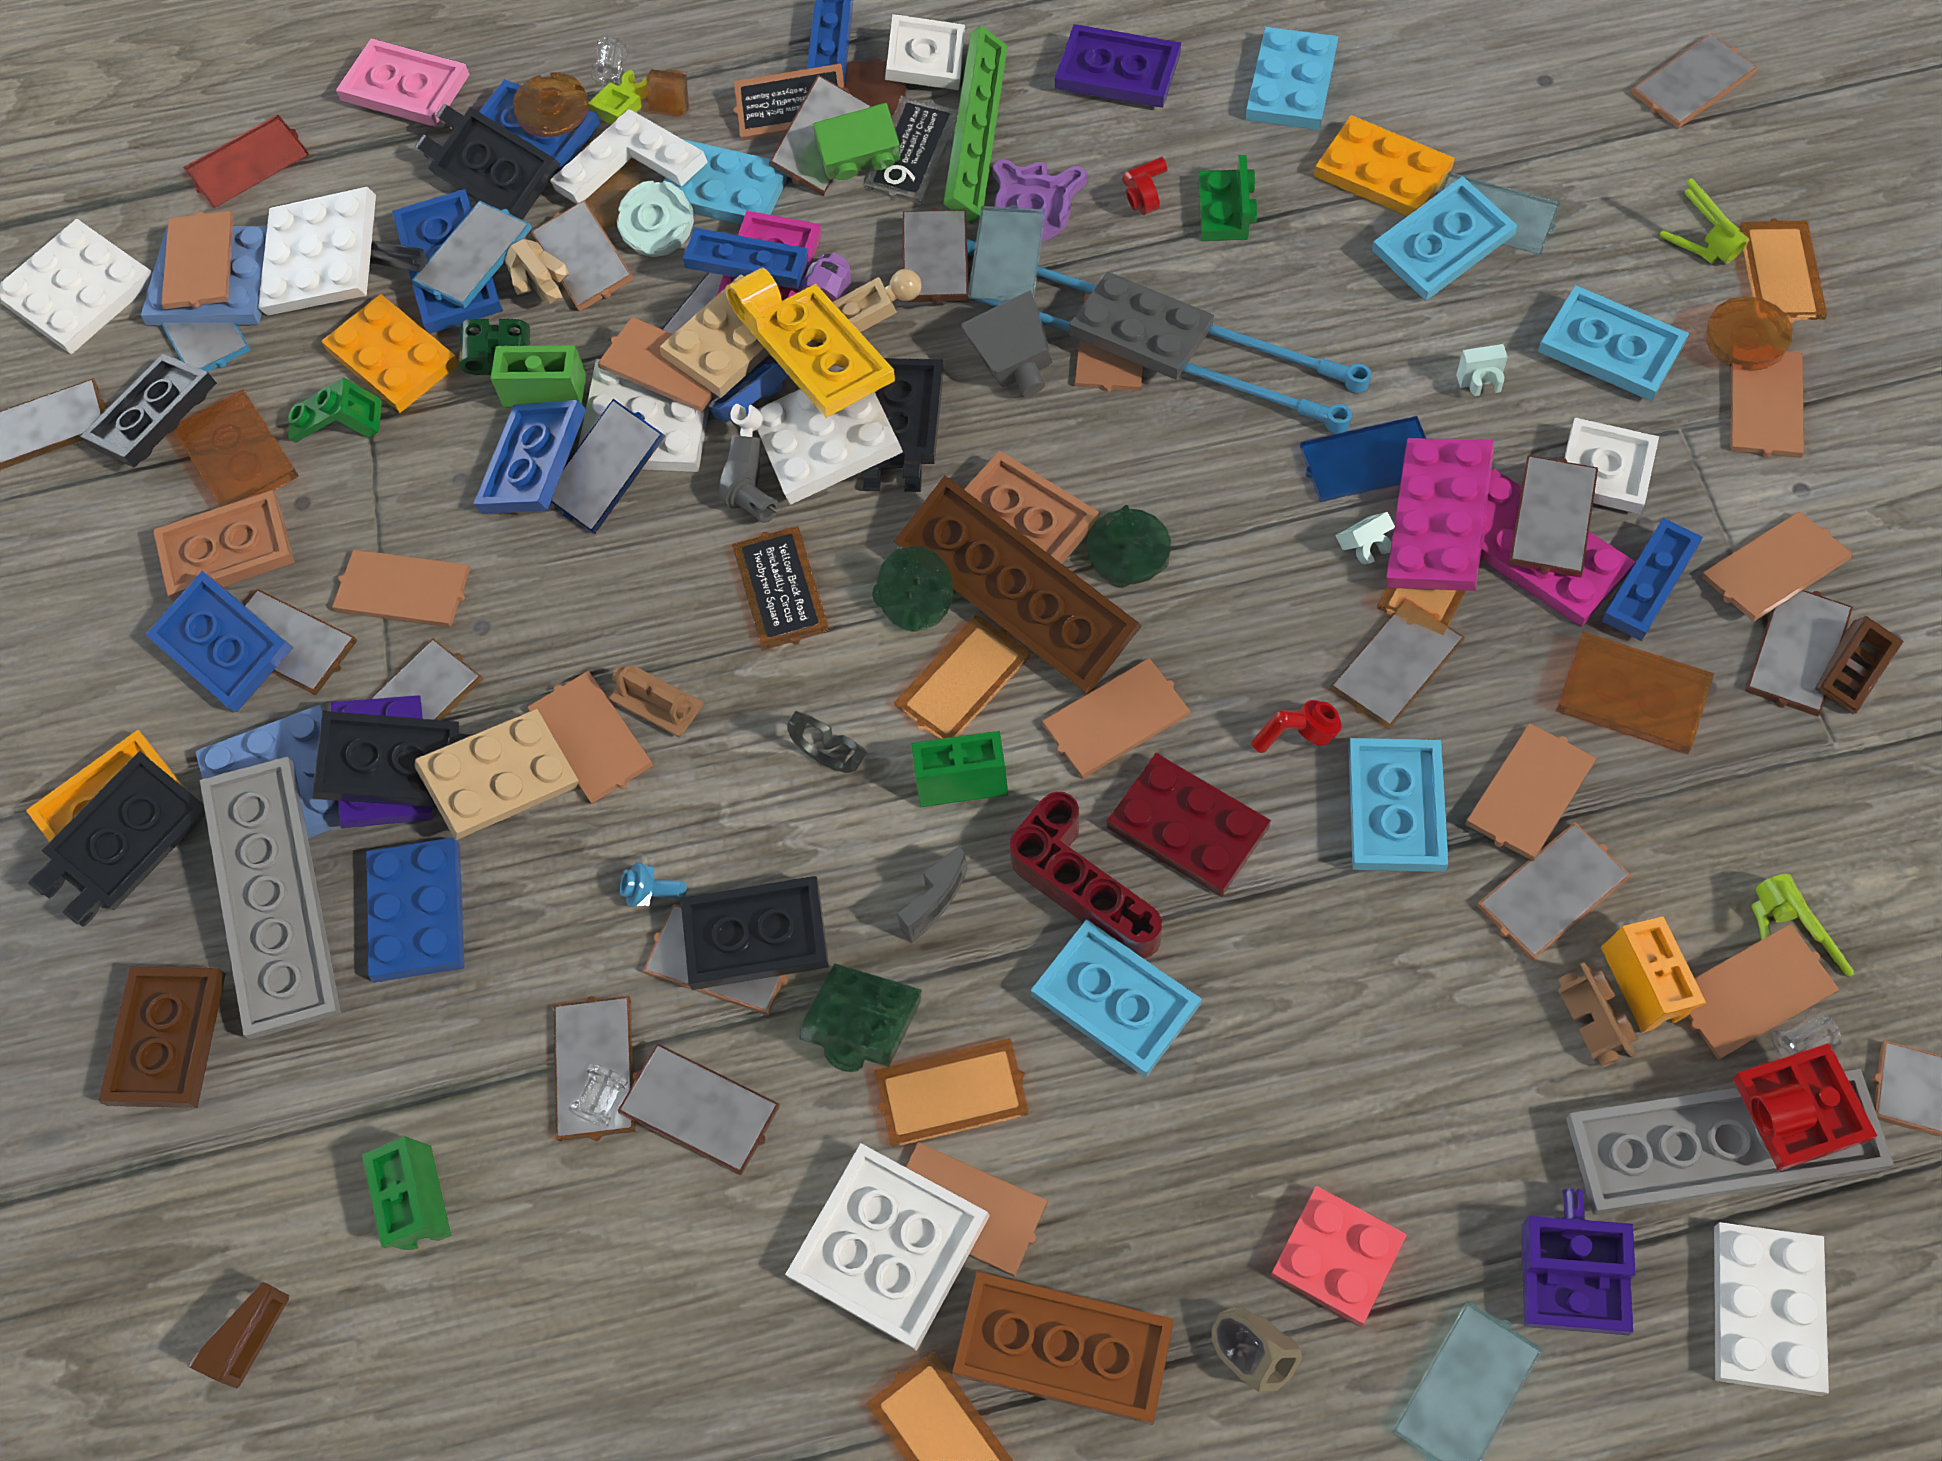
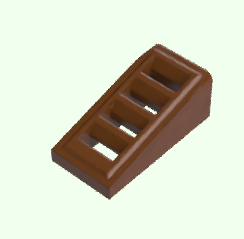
(1876, 637)
(239, 1340)

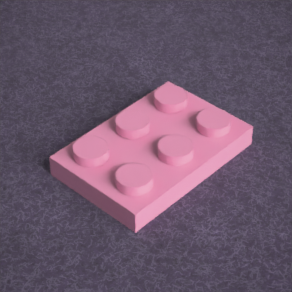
(402, 82)

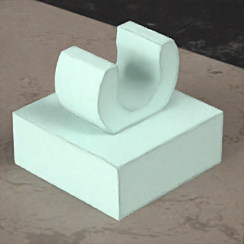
(1482, 367)
(1364, 534)

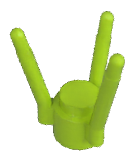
(1724, 238)
(1784, 902)

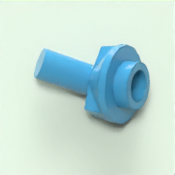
(639, 886)

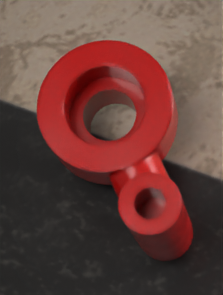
(1141, 189)
(1314, 721)

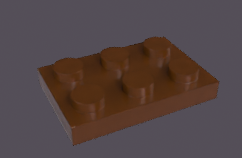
(162, 1037)

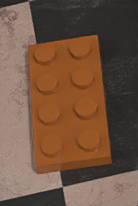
(1064, 1347)

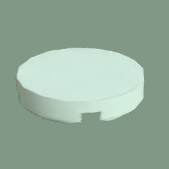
(655, 218)

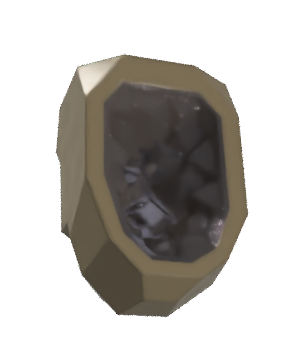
(1255, 1349)

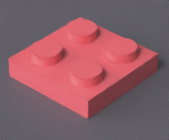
(1338, 1256)

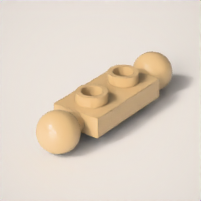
(874, 301)

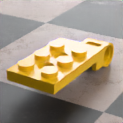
(808, 316)

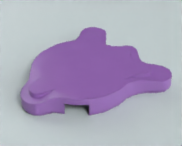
(1035, 189)

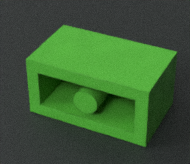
(857, 142)
(537, 374)

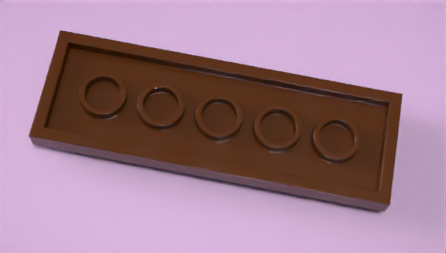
(1021, 585)

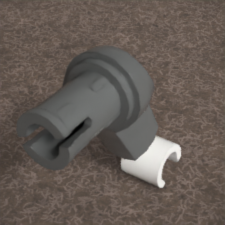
(743, 468)

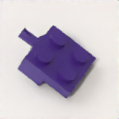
(1577, 1271)

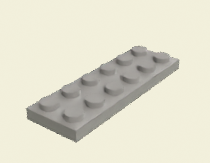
(269, 898)
(1697, 1151)

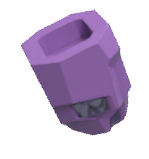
(830, 274)

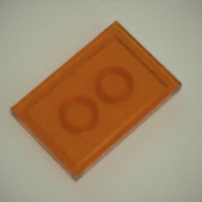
(235, 450)
(1635, 692)

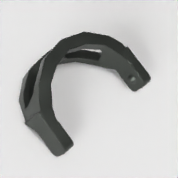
(796, 728)

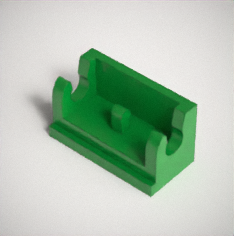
(959, 769)
(406, 1194)

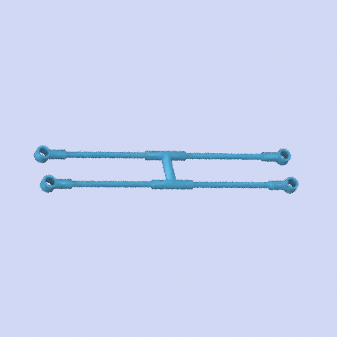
(1304, 407)

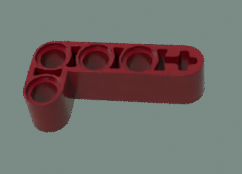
(1091, 882)

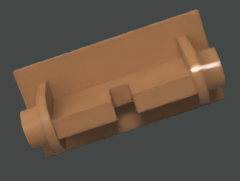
(654, 699)
(1607, 1032)

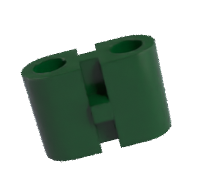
(478, 348)

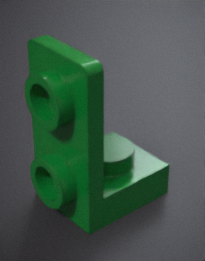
(338, 402)

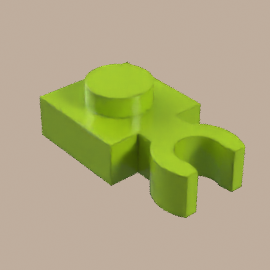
(616, 100)

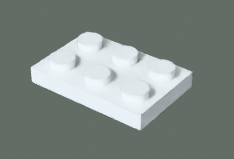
(1770, 1309)

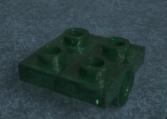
(859, 1018)

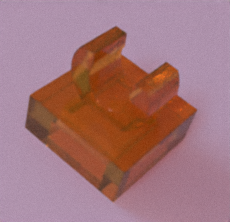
(667, 91)

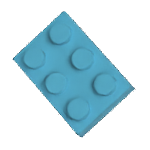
(1292, 78)
(732, 184)
(1444, 238)
(1613, 342)
(1397, 805)
(1116, 998)

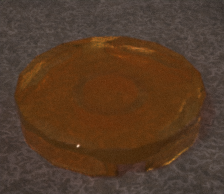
(550, 104)
(1748, 333)

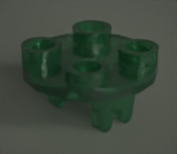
(1137, 561)
(929, 598)

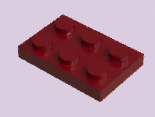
(1188, 824)

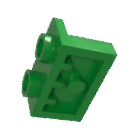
(1226, 202)

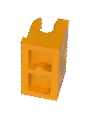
(1652, 973)

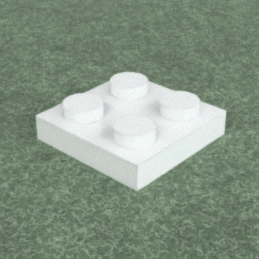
(925, 52)
(1622, 461)

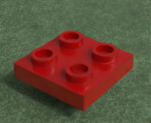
(1804, 1107)

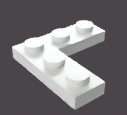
(626, 139)

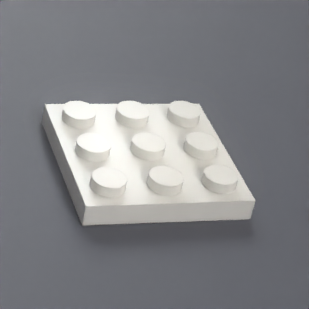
(317, 251)
(74, 286)
(680, 424)
(822, 451)
(888, 1246)

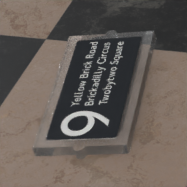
(923, 138)

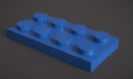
(427, 227)

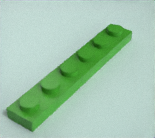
(976, 124)

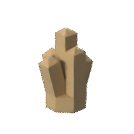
(534, 266)

